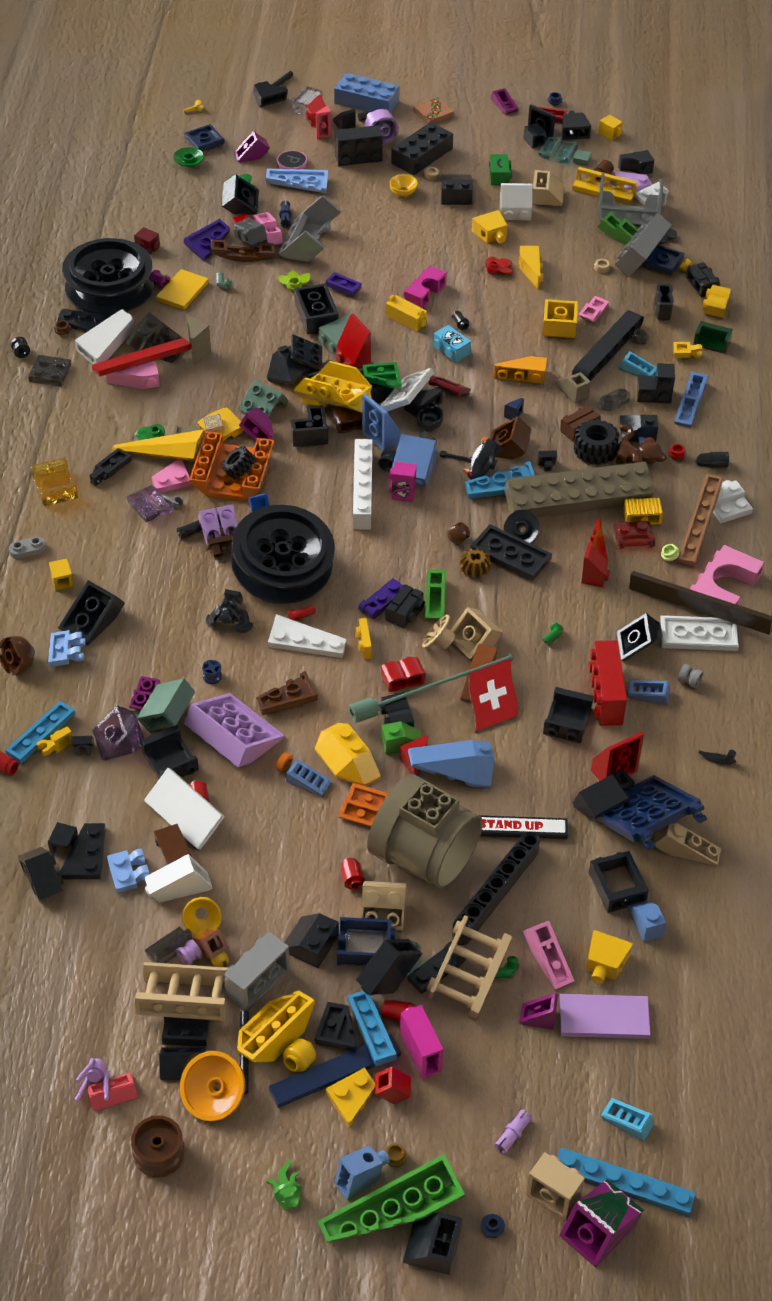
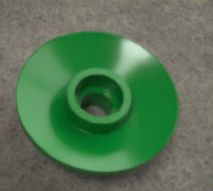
(188, 156)

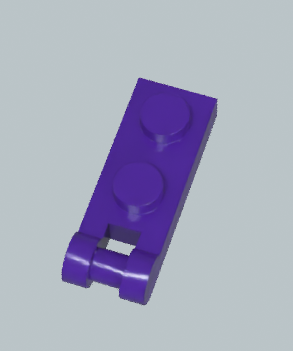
(380, 599)

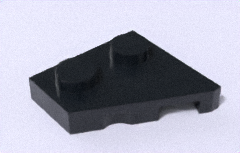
(336, 1028)

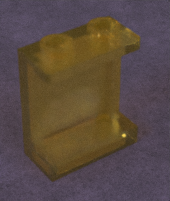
(54, 482)

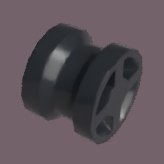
(20, 347)
(386, 460)

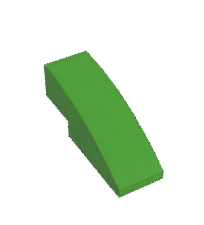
(617, 229)
(435, 594)

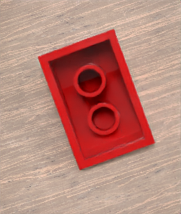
(354, 344)
(619, 756)

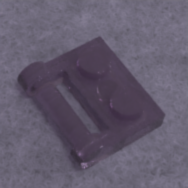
(146, 507)

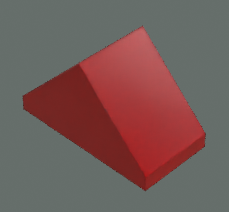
(404, 756)

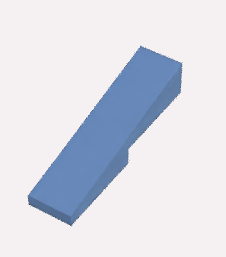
(691, 399)

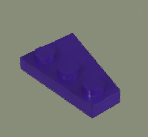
(201, 240)

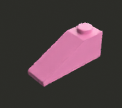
(139, 376)
(548, 954)

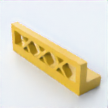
(592, 187)

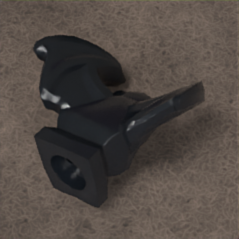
(231, 611)

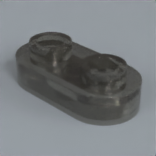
(614, 400)

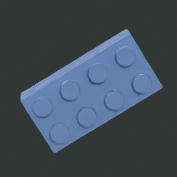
(366, 93)

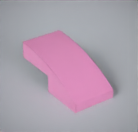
(594, 309)

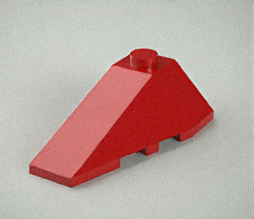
(595, 559)

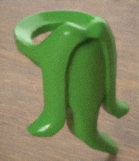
(286, 1192)

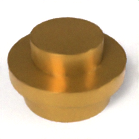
(397, 1155)

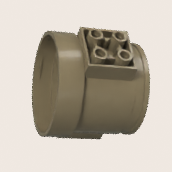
(424, 832)

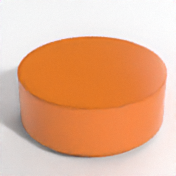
(284, 762)

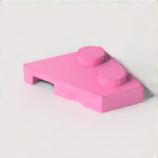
(171, 477)

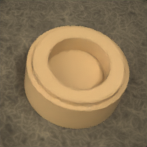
(431, 173)
(602, 266)

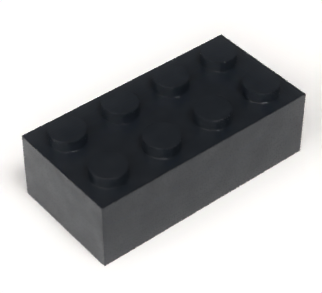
(422, 148)

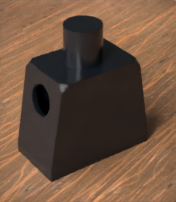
(575, 126)

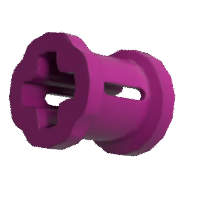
(160, 279)

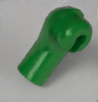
(556, 631)
(509, 968)

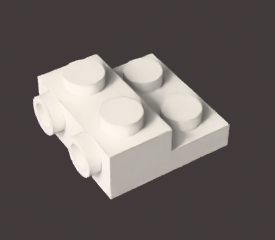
(731, 502)

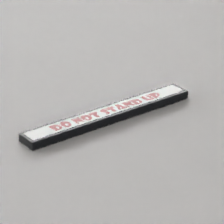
(516, 826)

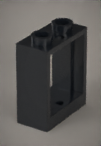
(623, 898)

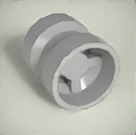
(690, 676)

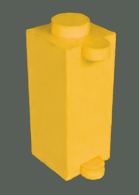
(406, 313)

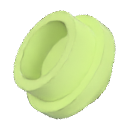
(670, 552)

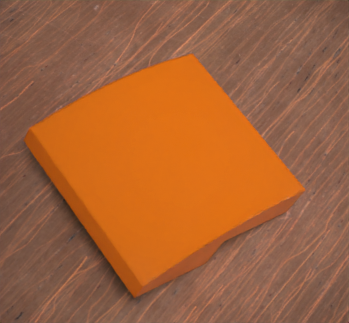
(362, 804)

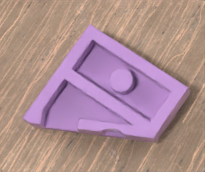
(642, 180)

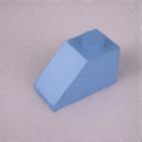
(648, 920)

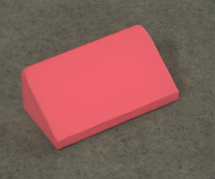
(323, 123)
(120, 1090)

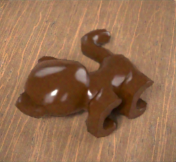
(646, 452)

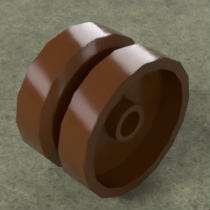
(157, 1146)

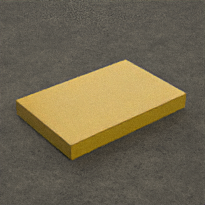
(182, 289)

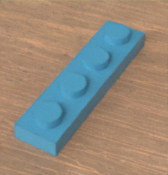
(41, 730)
(372, 1028)

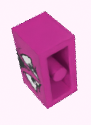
(403, 481)

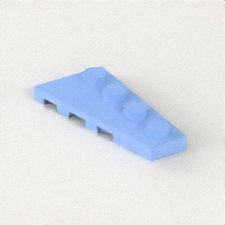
(298, 178)

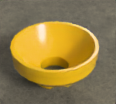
(403, 182)
(197, 925)

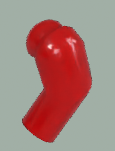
(299, 614)

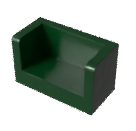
(713, 337)

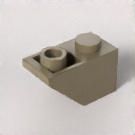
(575, 387)

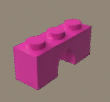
(429, 280)

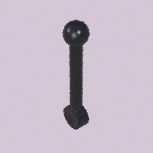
(443, 454)

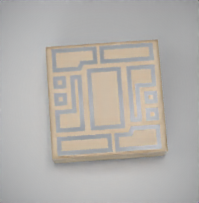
(213, 423)

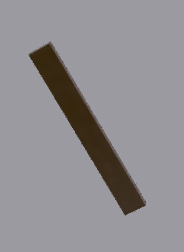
(701, 602)

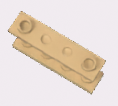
(490, 964)
(180, 1005)

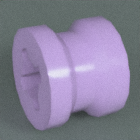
(189, 953)

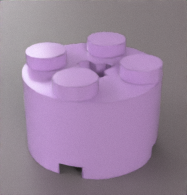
(386, 122)

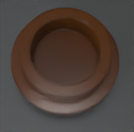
(62, 327)

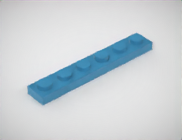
(630, 1182)

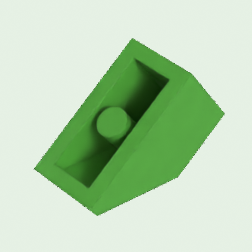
(396, 735)

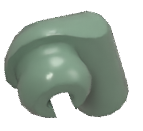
(225, 284)

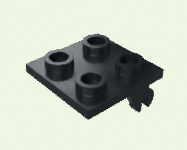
(306, 352)

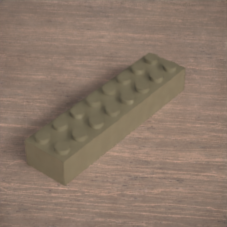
(579, 489)

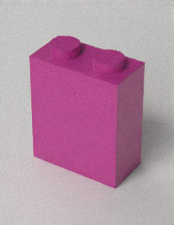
(421, 1041)

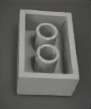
(257, 971)

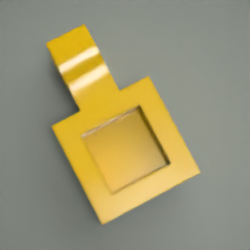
(685, 350)
(59, 740)

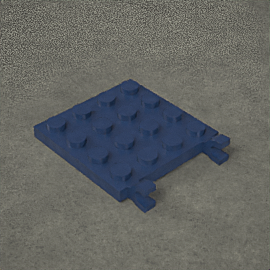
(651, 807)

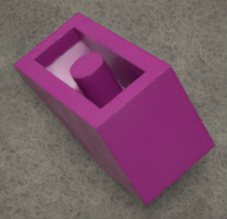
(252, 148)
(257, 424)

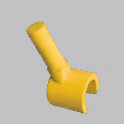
(196, 107)

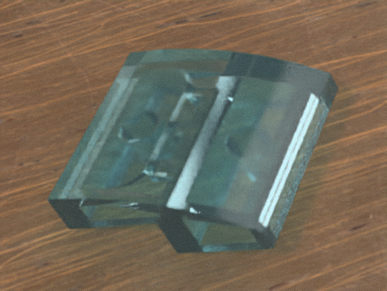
(557, 150)

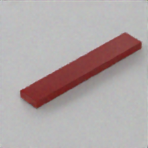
(141, 357)

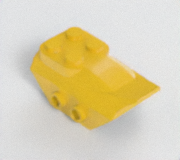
(335, 385)

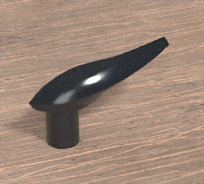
(720, 758)

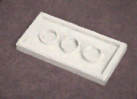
(410, 388)
(698, 633)
(183, 805)

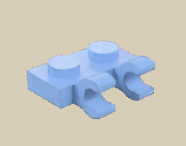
(60, 648)
(122, 872)

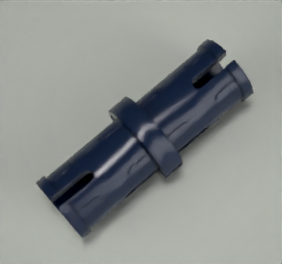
(285, 214)

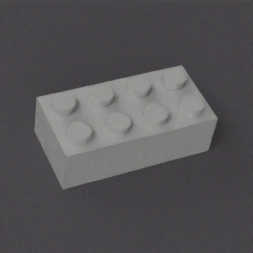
(642, 244)

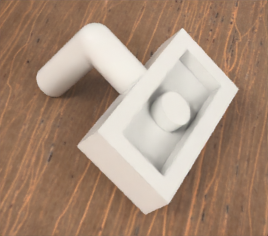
(642, 195)

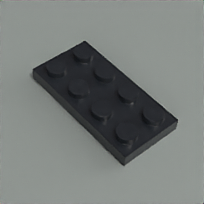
(512, 552)

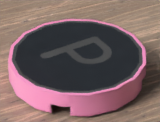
(292, 160)

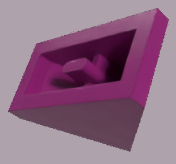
(540, 1012)

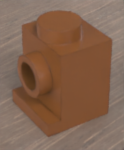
(210, 943)

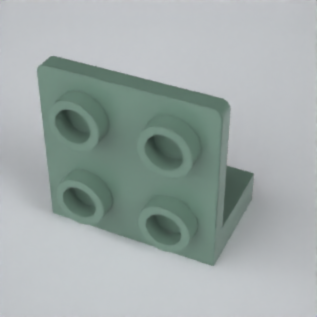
(262, 397)

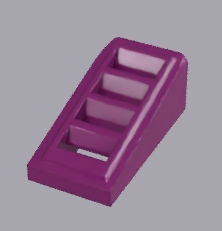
(506, 100)

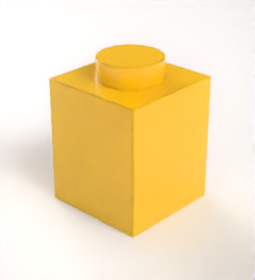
(610, 127)
(61, 574)

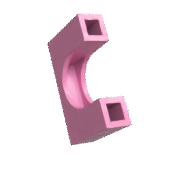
(728, 563)

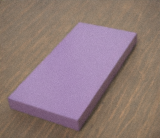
(604, 1016)

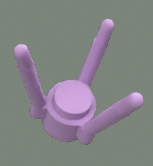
(94, 1072)

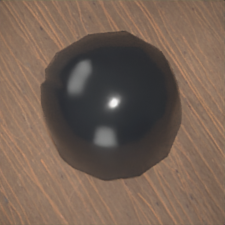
(430, 418)

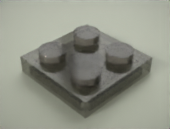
(49, 370)

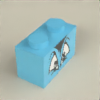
(452, 343)

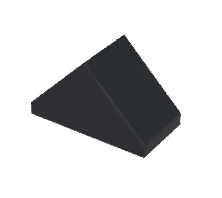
(346, 119)

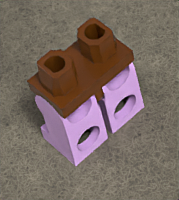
(216, 535)

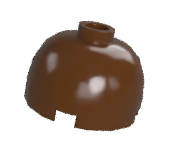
(16, 654)

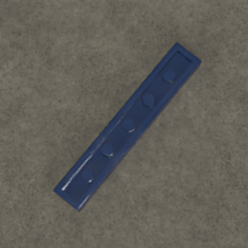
(323, 1075)

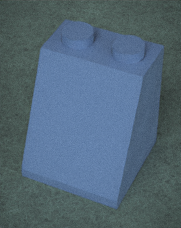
(419, 452)

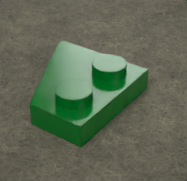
(383, 374)

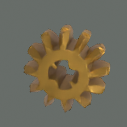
(475, 562)

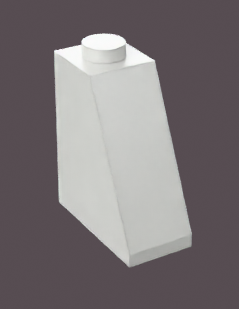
(178, 880)

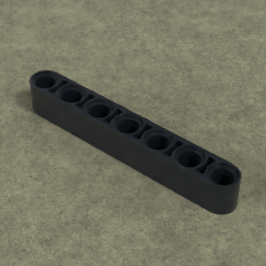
(609, 345)
(504, 878)

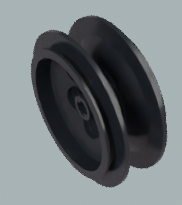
(108, 276)
(282, 554)

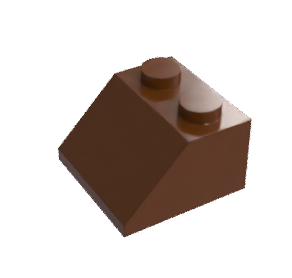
(512, 437)

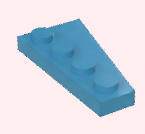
(495, 484)

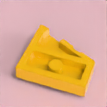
(351, 1094)

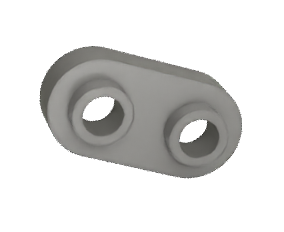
(27, 547)

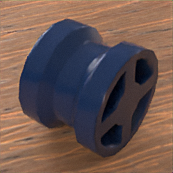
(212, 672)

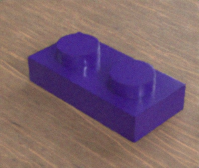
(343, 284)

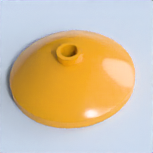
(200, 1082)

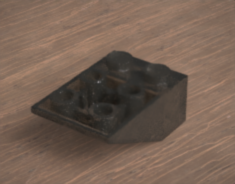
(152, 333)

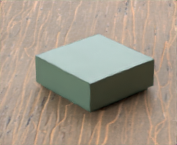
(582, 157)

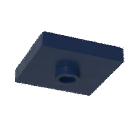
(204, 137)
(664, 259)

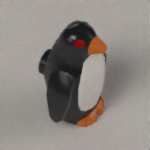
(483, 458)

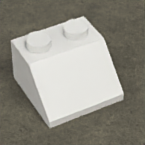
(516, 201)

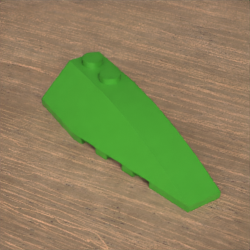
(396, 1203)

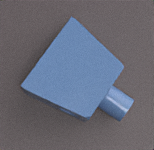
(359, 1170)

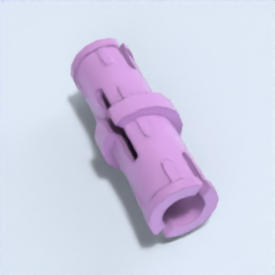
(513, 1131)

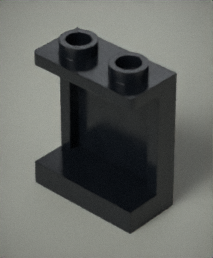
(568, 715)
(169, 751)

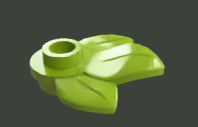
(294, 280)

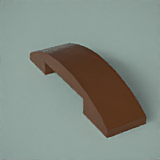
(242, 254)

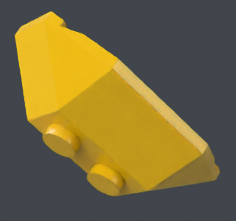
(347, 755)
(275, 1027)

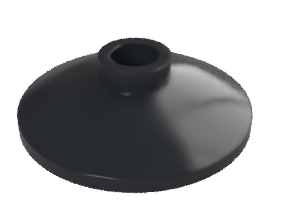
(522, 519)

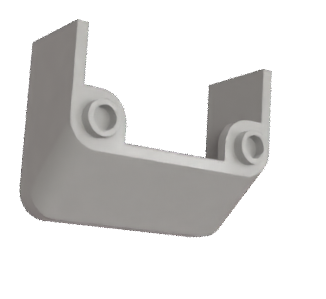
(633, 214)
(303, 236)

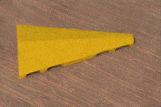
(176, 446)

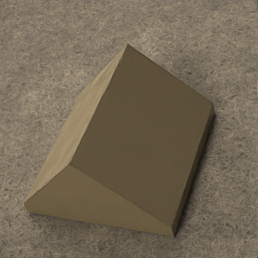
(199, 338)

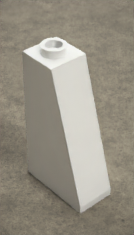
(104, 339)

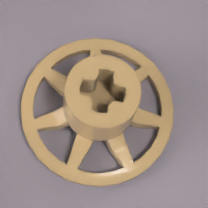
(442, 636)

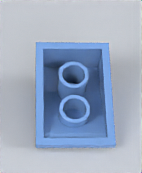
(378, 425)

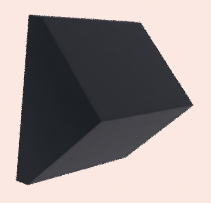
(600, 798)

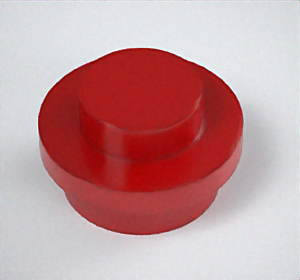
(677, 451)

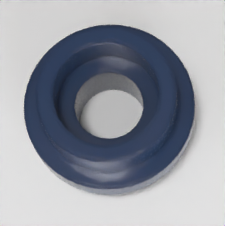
(555, 98)
(492, 1232)

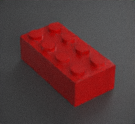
(608, 683)

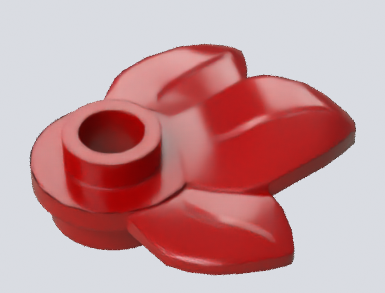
(494, 266)

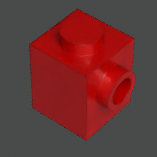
(393, 1085)

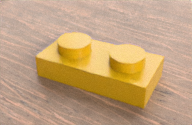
(365, 643)

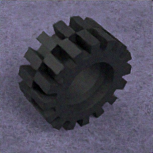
(238, 462)

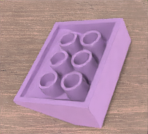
(232, 728)

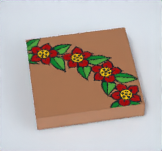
(433, 110)

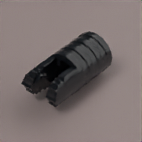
(713, 459)

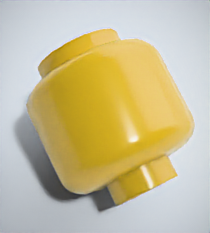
(299, 1055)

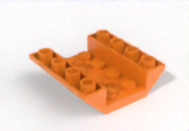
(212, 479)

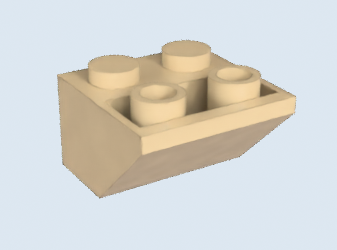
(547, 189)
(384, 901)

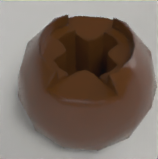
(458, 533)

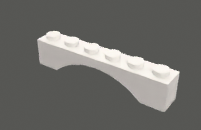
(362, 484)

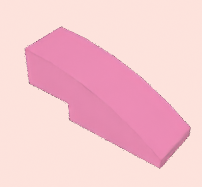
(273, 233)

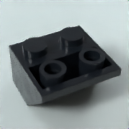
(433, 1242)

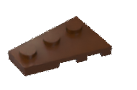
(292, 694)

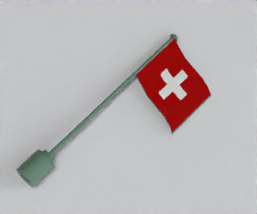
(489, 690)

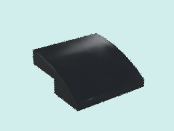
(185, 1031)

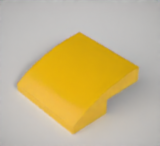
(229, 421)

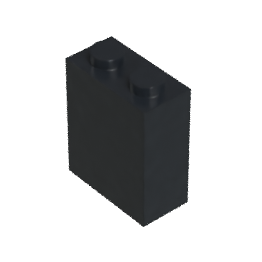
(389, 966)

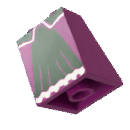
(600, 1222)

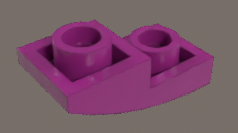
(144, 690)

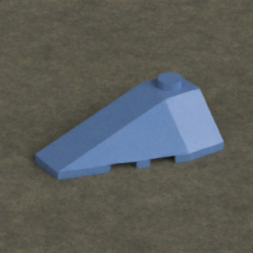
(463, 760)

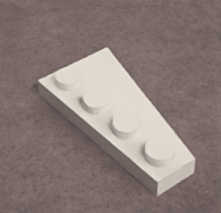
(299, 637)

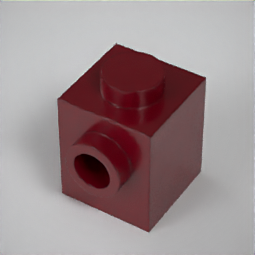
(147, 239)

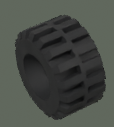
(596, 441)

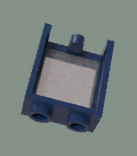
(361, 939)

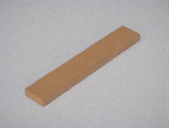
(700, 520)

